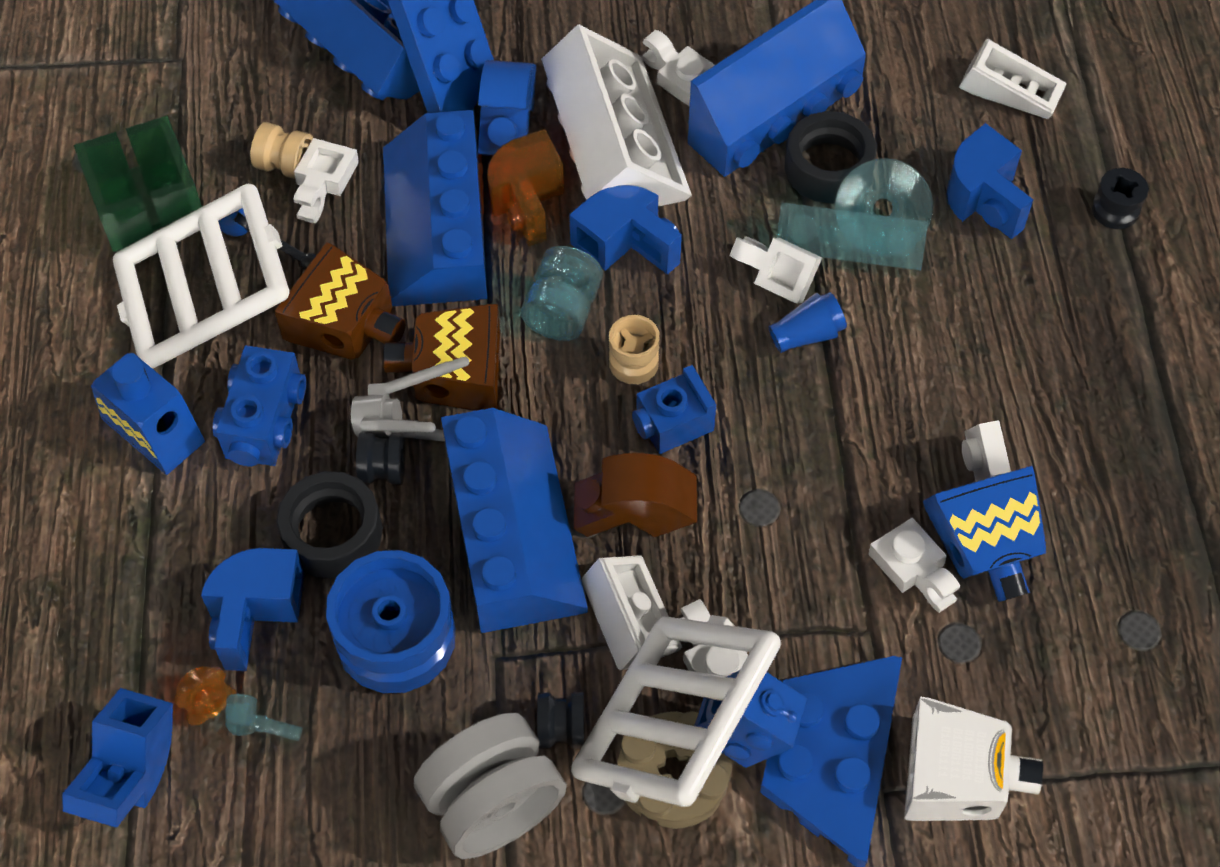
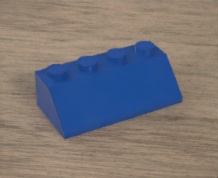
(361, 39)
(774, 84)
(434, 212)
(512, 519)

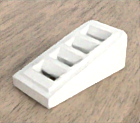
(997, 76)

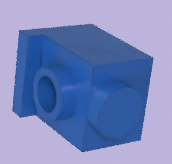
(675, 411)

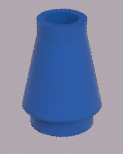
(809, 323)

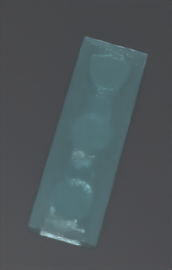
(854, 236)

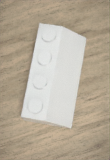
(612, 117)

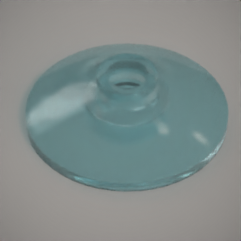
(888, 181)

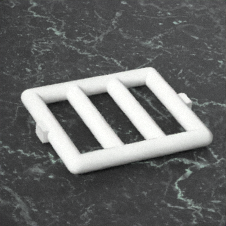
(235, 310)
(706, 743)

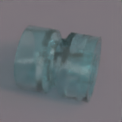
(562, 293)

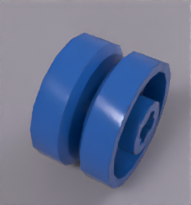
(391, 621)

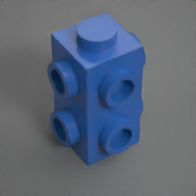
(259, 406)

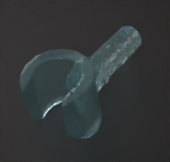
(243, 721)

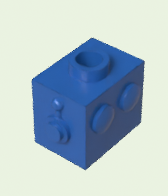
(767, 724)

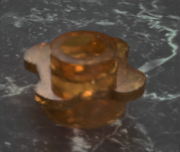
(203, 693)

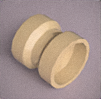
(277, 149)
(634, 349)

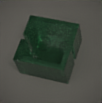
(143, 197)

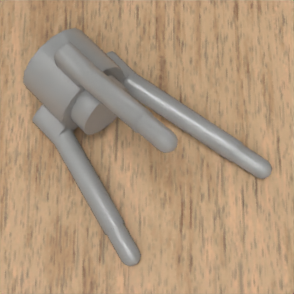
(383, 415)

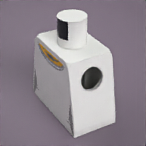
(963, 765)

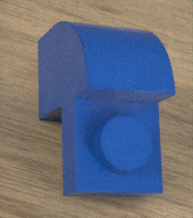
(505, 103)
(983, 180)
(622, 220)
(248, 589)
(127, 758)

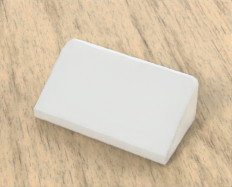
(625, 605)

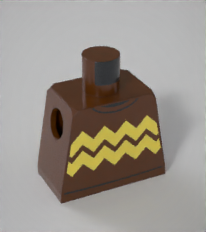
(338, 307)
(445, 337)

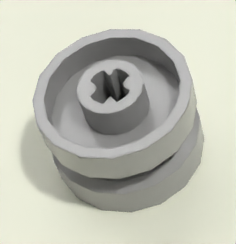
(489, 785)

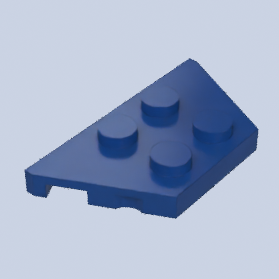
(444, 50)
(838, 753)

